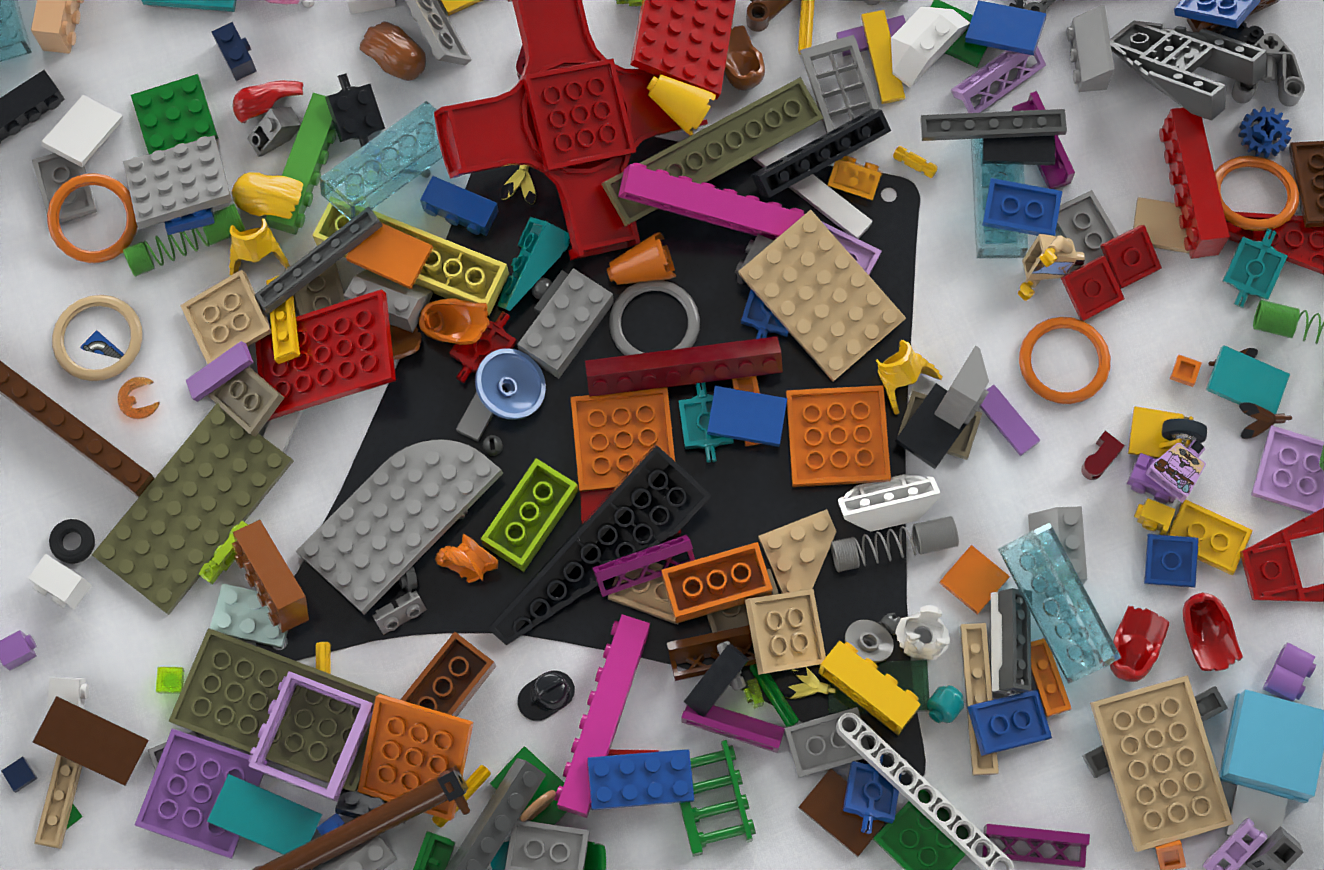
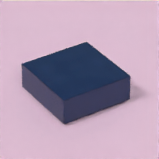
(19, 774)

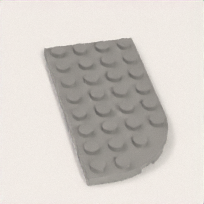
(397, 517)

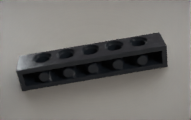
(821, 152)

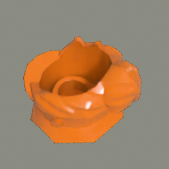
(467, 559)

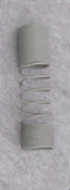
(926, 535)

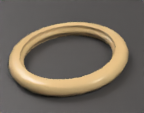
(108, 372)

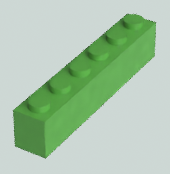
(306, 160)

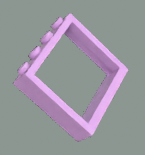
(277, 710)

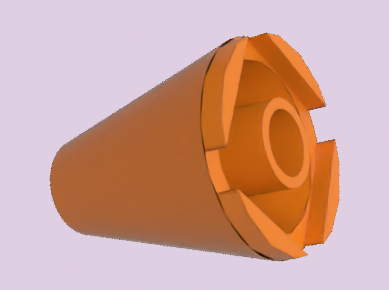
(643, 263)

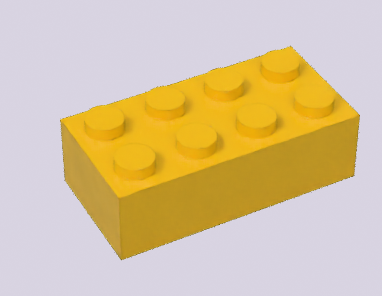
(869, 687)

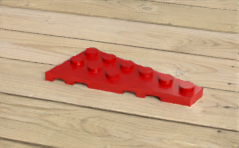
(1301, 244)

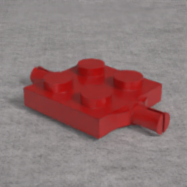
(491, 340)

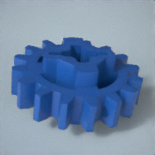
(1271, 125)

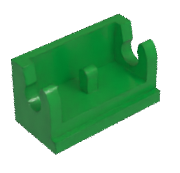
(434, 852)

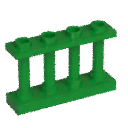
(693, 815)

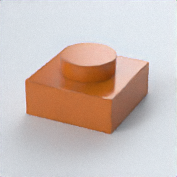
(1185, 370)
(1170, 856)

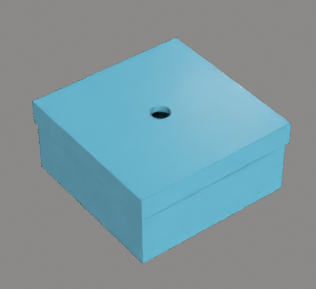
(1274, 746)

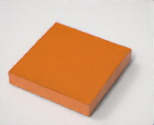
(974, 579)

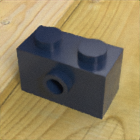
(234, 51)

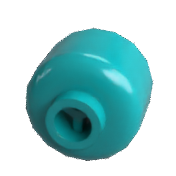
(945, 704)

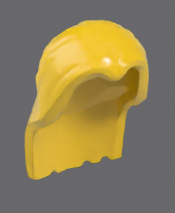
(267, 194)

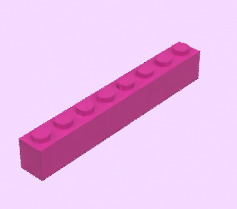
(706, 202)
(604, 712)

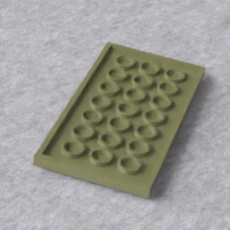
(191, 508)
(231, 696)

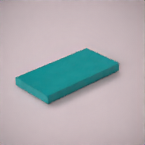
(263, 816)

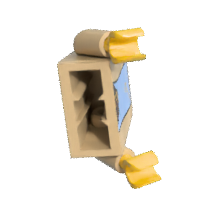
(1048, 259)

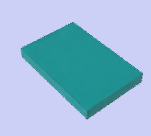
(1247, 380)

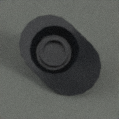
(546, 695)

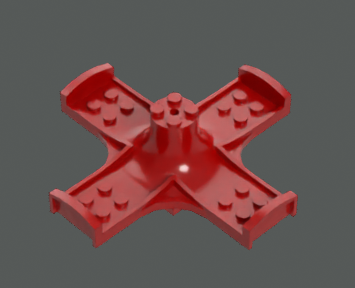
(565, 117)

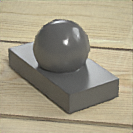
(545, 289)

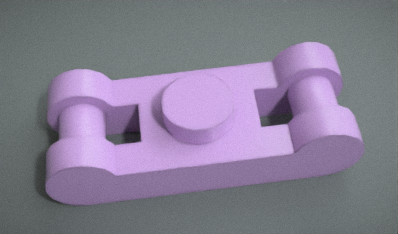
(1235, 849)

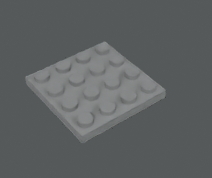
(176, 181)

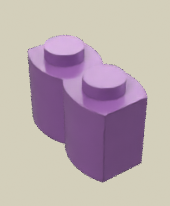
(1289, 673)

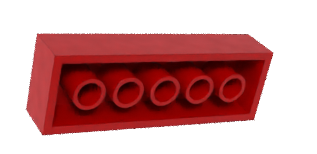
(1194, 183)

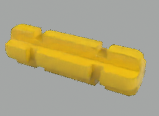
(915, 161)

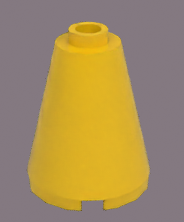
(681, 101)

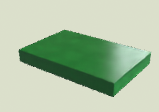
(961, 50)
(551, 814)

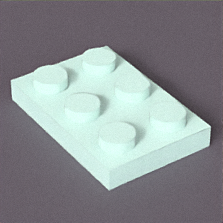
(243, 617)

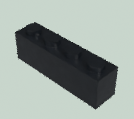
(27, 103)

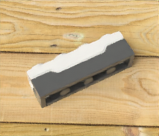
(1010, 642)

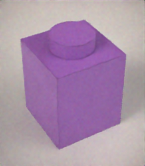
(17, 650)

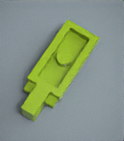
(222, 558)

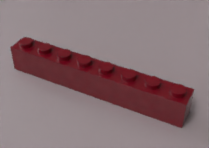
(683, 366)

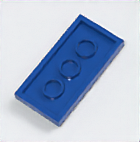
(640, 779)

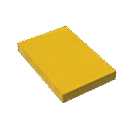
(1218, 537)

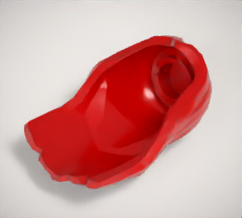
(260, 98)
(1210, 632)
(1138, 643)

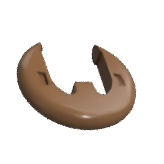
(538, 806)

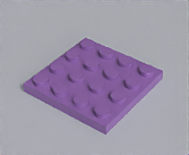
(187, 789)

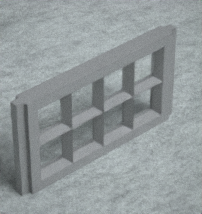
(829, 49)

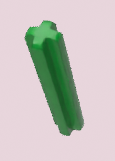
(775, 697)

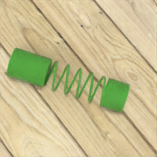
(140, 259)
(1281, 319)

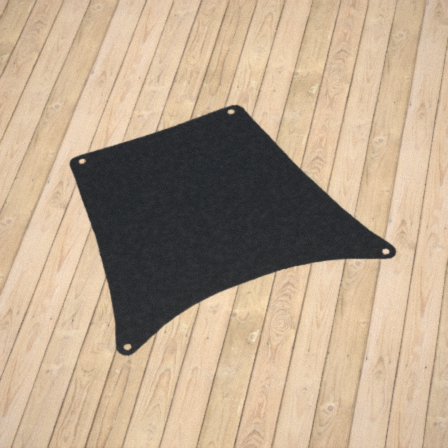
(747, 483)

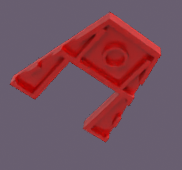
(1273, 568)

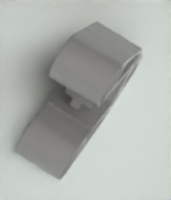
(1287, 72)

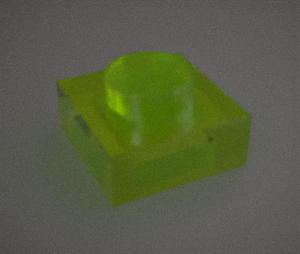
(170, 680)
(753, 693)

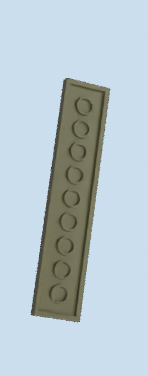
(726, 142)

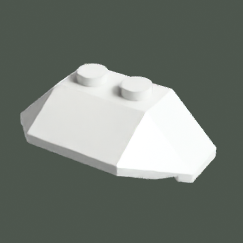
(924, 41)
(889, 503)

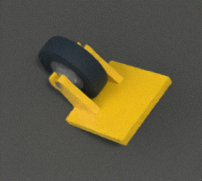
(1158, 431)

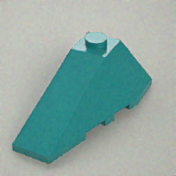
(540, 249)

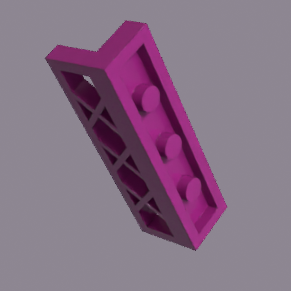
(1062, 172)
(642, 560)
(737, 727)
(1040, 836)

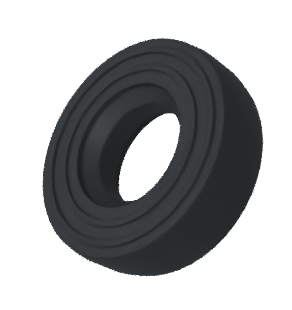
(64, 528)

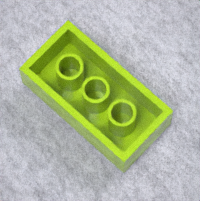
(529, 514)

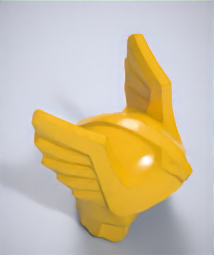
(253, 246)
(902, 370)

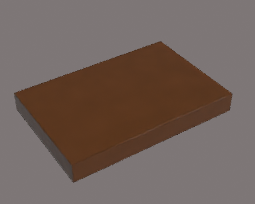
(825, 808)

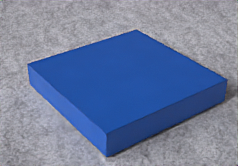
(1171, 560)

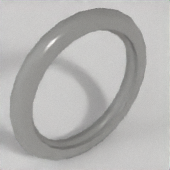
(658, 285)

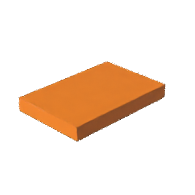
(392, 255)

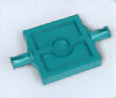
(1255, 268)
(695, 421)

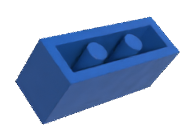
(459, 206)

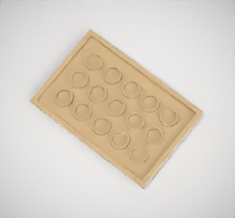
(821, 295)
(1161, 763)

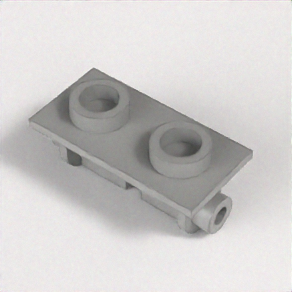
(409, 607)

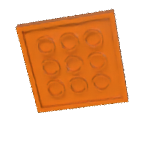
(616, 433)
(838, 436)
(410, 748)

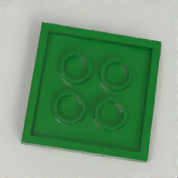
(173, 114)
(917, 842)

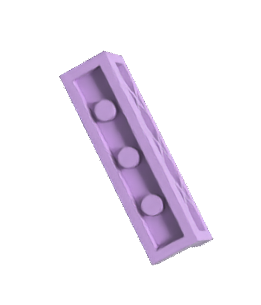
(992, 72)

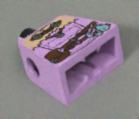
(1178, 469)

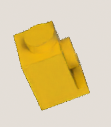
(1154, 516)

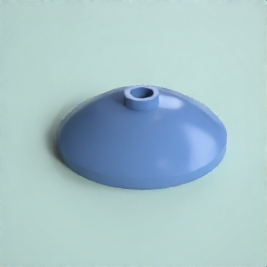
(521, 378)

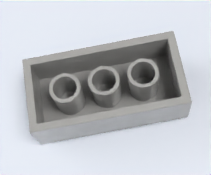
(566, 323)

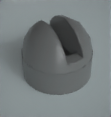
(498, 445)
(890, 623)

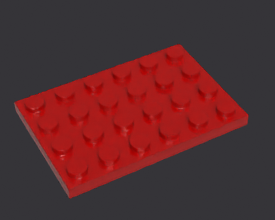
(684, 40)
(341, 354)

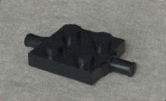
(354, 111)

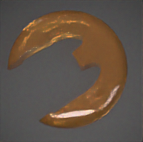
(125, 401)

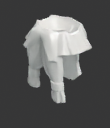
(927, 618)

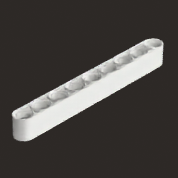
(911, 791)

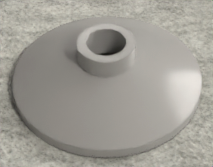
(870, 640)

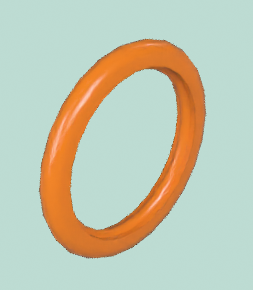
(1272, 167)
(55, 229)
(1056, 396)

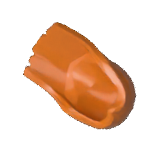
(454, 320)

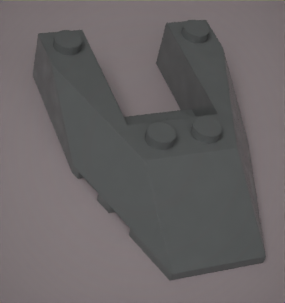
(1171, 55)

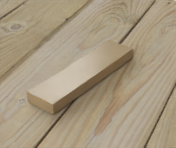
(58, 803)

